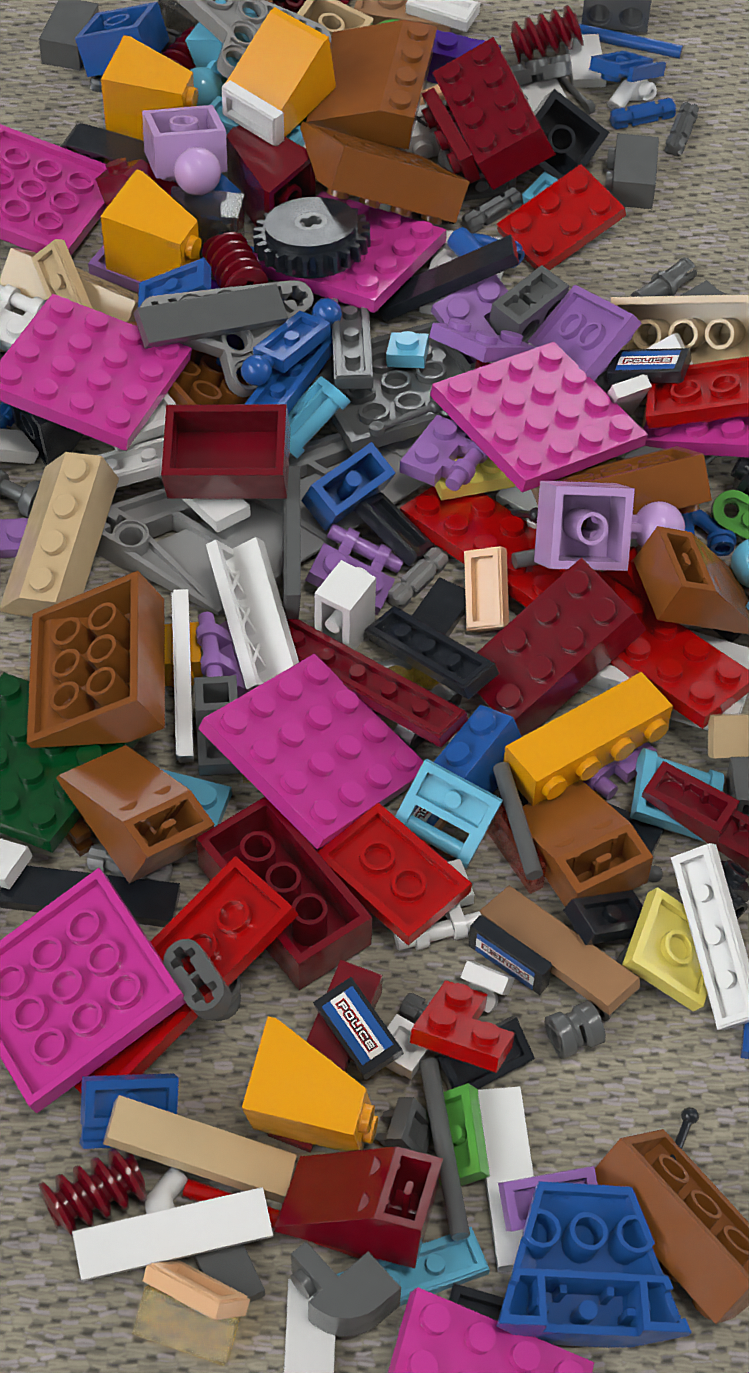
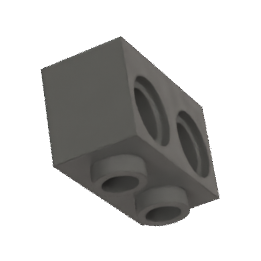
(617, 14)
(528, 303)

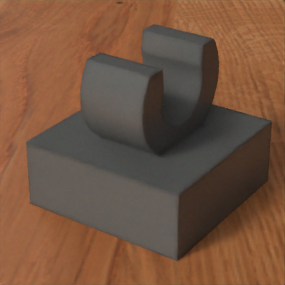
(408, 1126)

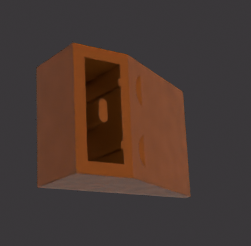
(690, 583)
(136, 811)
(587, 845)

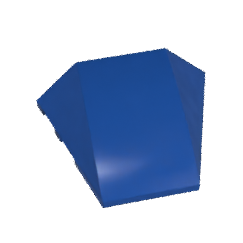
(589, 1272)

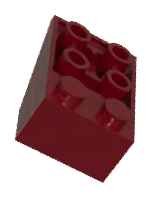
(363, 1201)

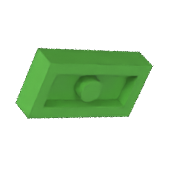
(467, 1133)

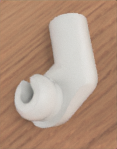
(632, 91)
(165, 1191)

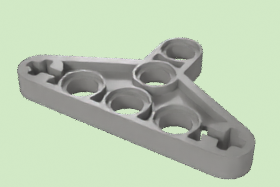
(229, 18)
(217, 345)

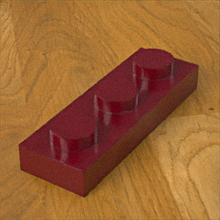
(448, 136)

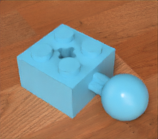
(205, 52)

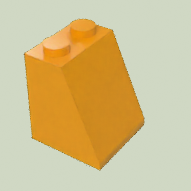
(287, 67)
(142, 81)
(147, 231)
(306, 1095)

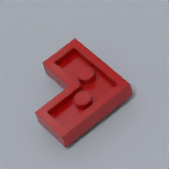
(453, 1028)

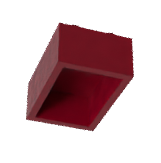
(226, 451)

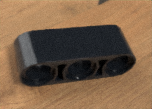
(103, 144)

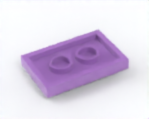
(587, 330)

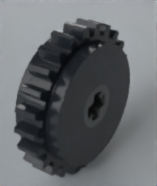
(312, 237)

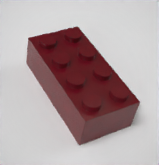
(493, 113)
(557, 646)
(330, 918)

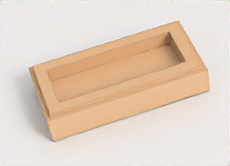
(486, 589)
(196, 1289)

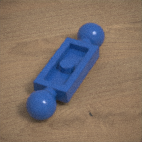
(291, 342)

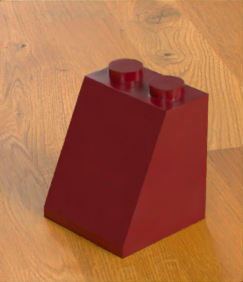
(267, 172)

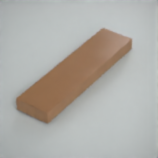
(573, 962)

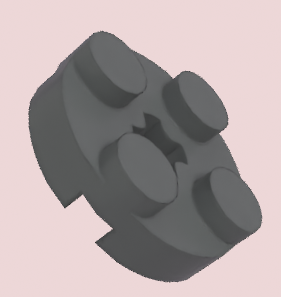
(539, 69)

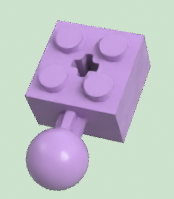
(186, 146)
(608, 529)

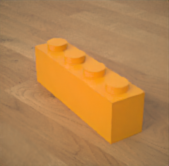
(588, 738)

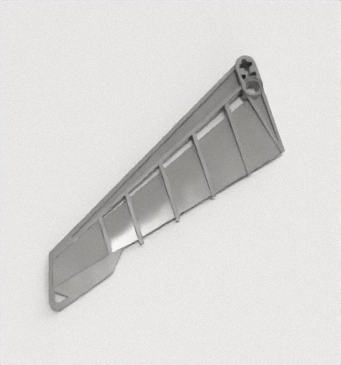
(183, 557)

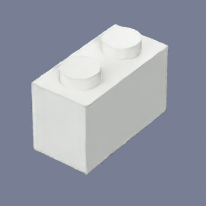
(346, 604)

